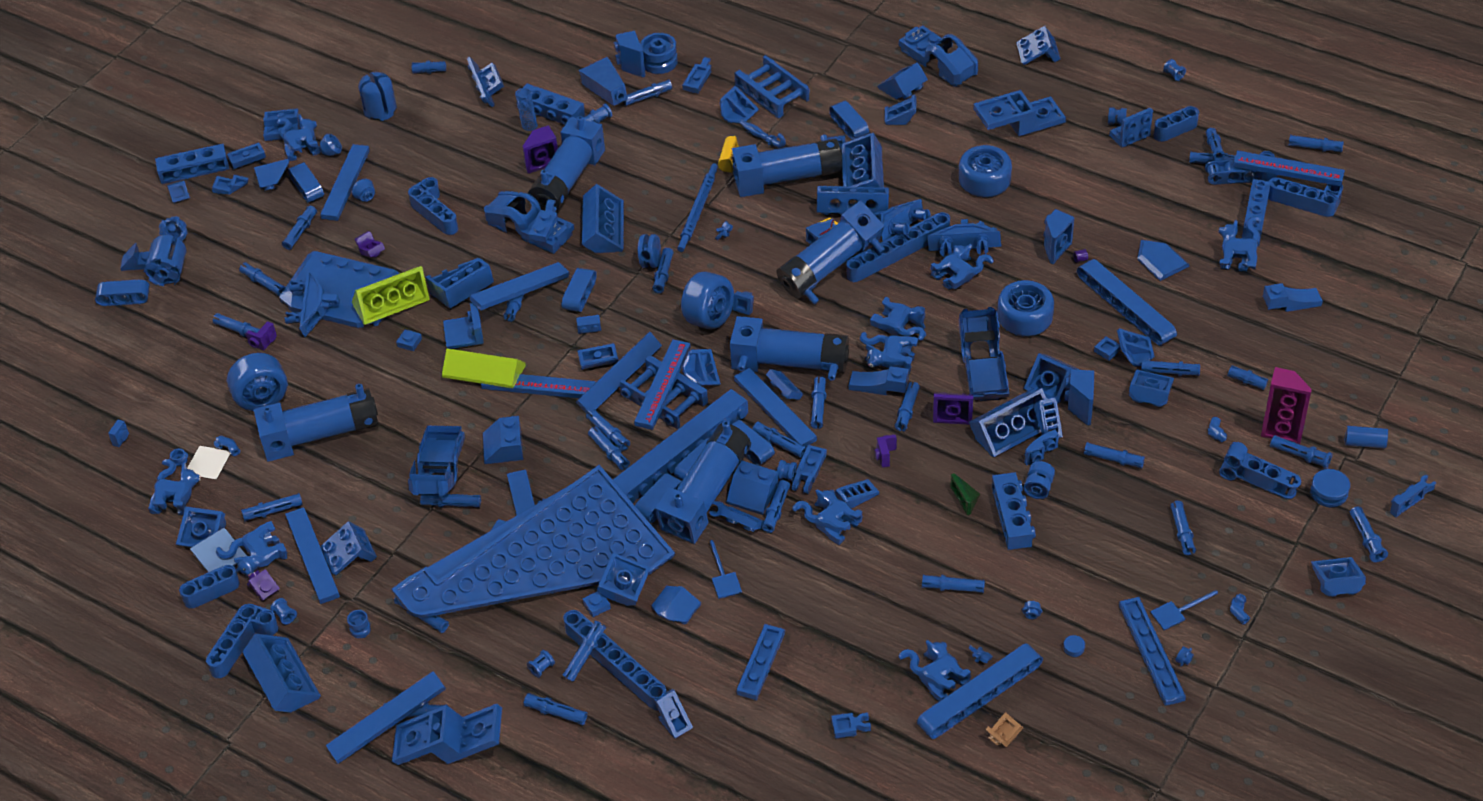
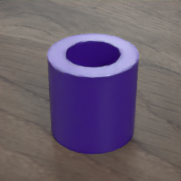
(1080, 255)

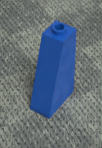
(604, 81)

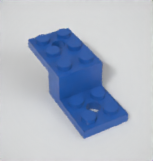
(1019, 113)
(447, 734)

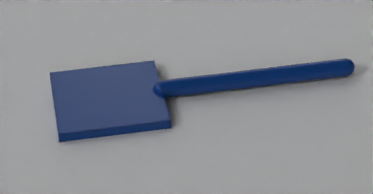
(726, 584)
(1170, 615)

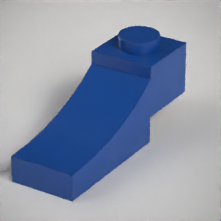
(1291, 299)
(880, 382)

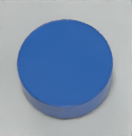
(1074, 646)

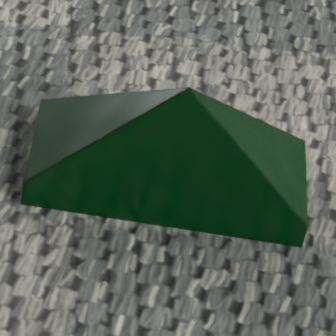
(965, 493)

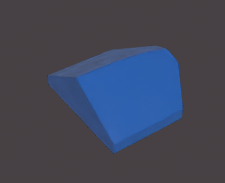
(736, 106)
(901, 113)
(1135, 347)
(701, 367)
(676, 604)

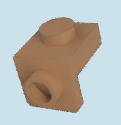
(1004, 730)

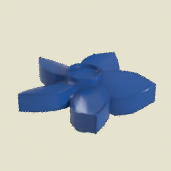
(724, 230)
(980, 654)

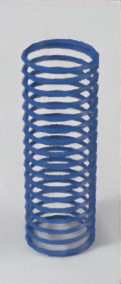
(531, 104)

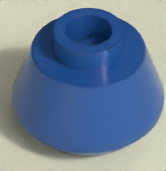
(330, 145)
(363, 190)

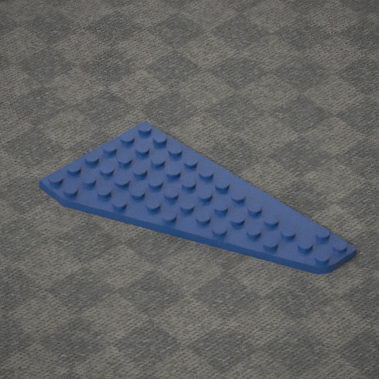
(539, 552)

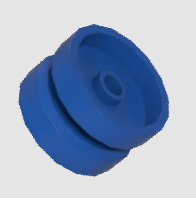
(659, 53)

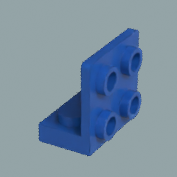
(1037, 44)
(1133, 128)
(464, 330)
(346, 546)

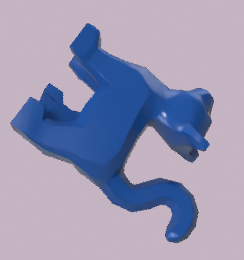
(298, 139)
(1240, 247)
(957, 267)
(897, 318)
(896, 351)
(173, 491)
(831, 517)
(256, 545)
(935, 674)

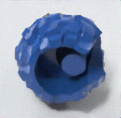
(175, 227)

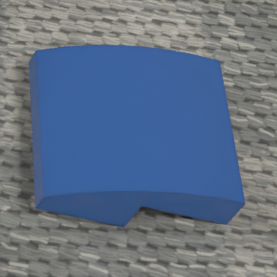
(272, 129)

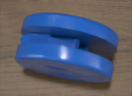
(649, 250)
(1330, 488)

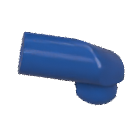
(1215, 431)
(227, 442)
(1237, 608)

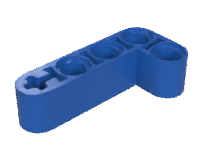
(1306, 197)
(425, 201)
(245, 623)

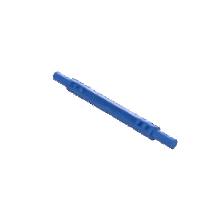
(697, 207)

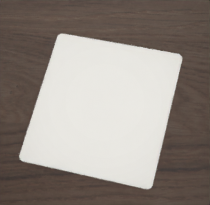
(208, 461)

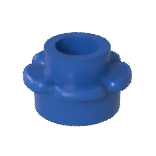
(178, 456)
(1032, 609)
(1184, 656)

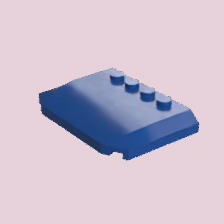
(338, 277)

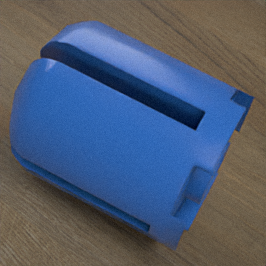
(377, 96)
(165, 258)

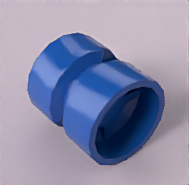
(1039, 480)

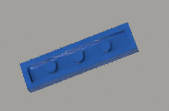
(760, 662)

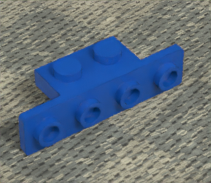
(487, 80)

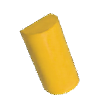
(725, 161)

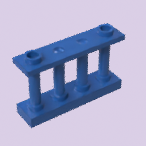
(767, 98)
(682, 385)

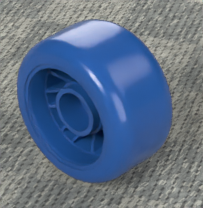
(985, 171)
(707, 300)
(1025, 308)
(257, 381)

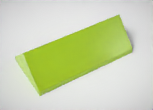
(391, 295)
(482, 368)

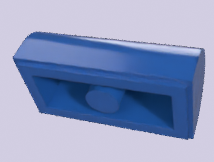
(597, 356)
(1366, 437)

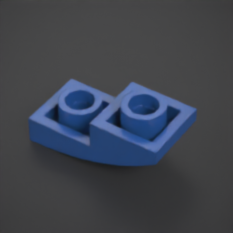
(1044, 443)

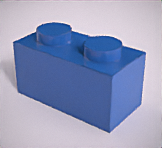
(588, 324)

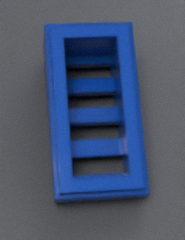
(1054, 413)
(854, 500)

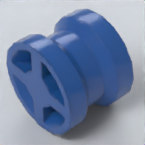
(786, 470)

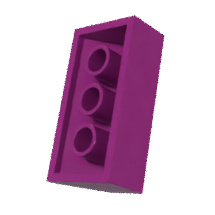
(1286, 406)

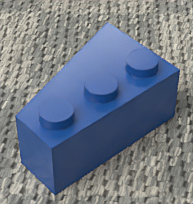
(460, 283)

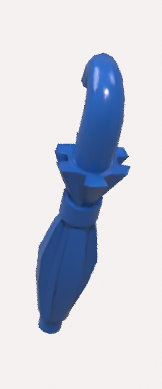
(770, 139)

